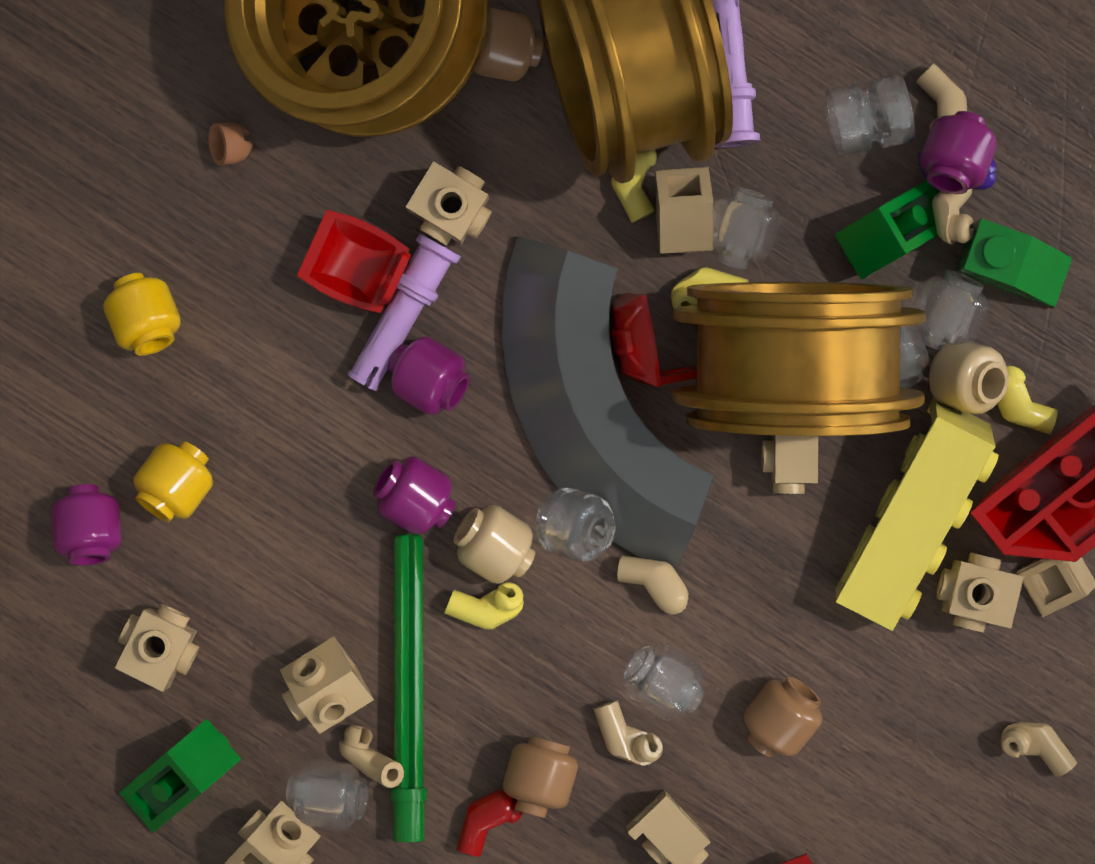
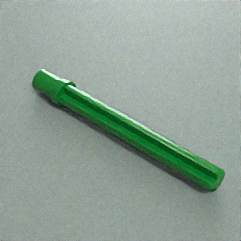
(410, 794)

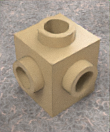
(437, 188)
(998, 595)
(143, 660)
(324, 686)
(275, 839)

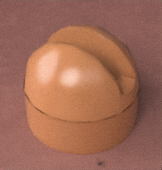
(228, 143)

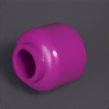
(958, 152)
(428, 375)
(414, 495)
(86, 525)

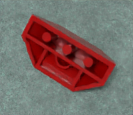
(1047, 499)

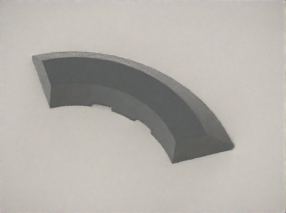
(577, 409)

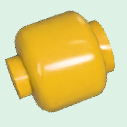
(142, 314)
(173, 481)

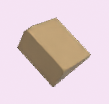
(1056, 583)

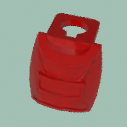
(354, 262)
(636, 343)

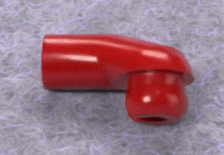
(484, 815)

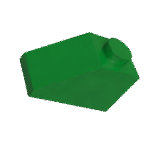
(890, 230)
(1014, 262)
(180, 775)

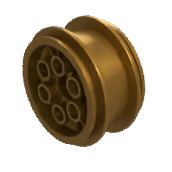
(276, 34)
(638, 78)
(798, 358)

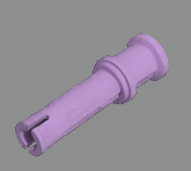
(730, 27)
(413, 291)

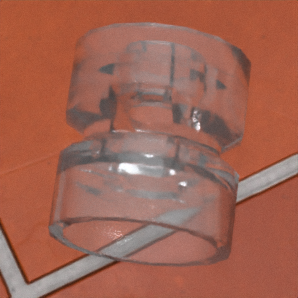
(870, 115)

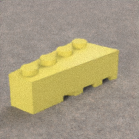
(917, 516)

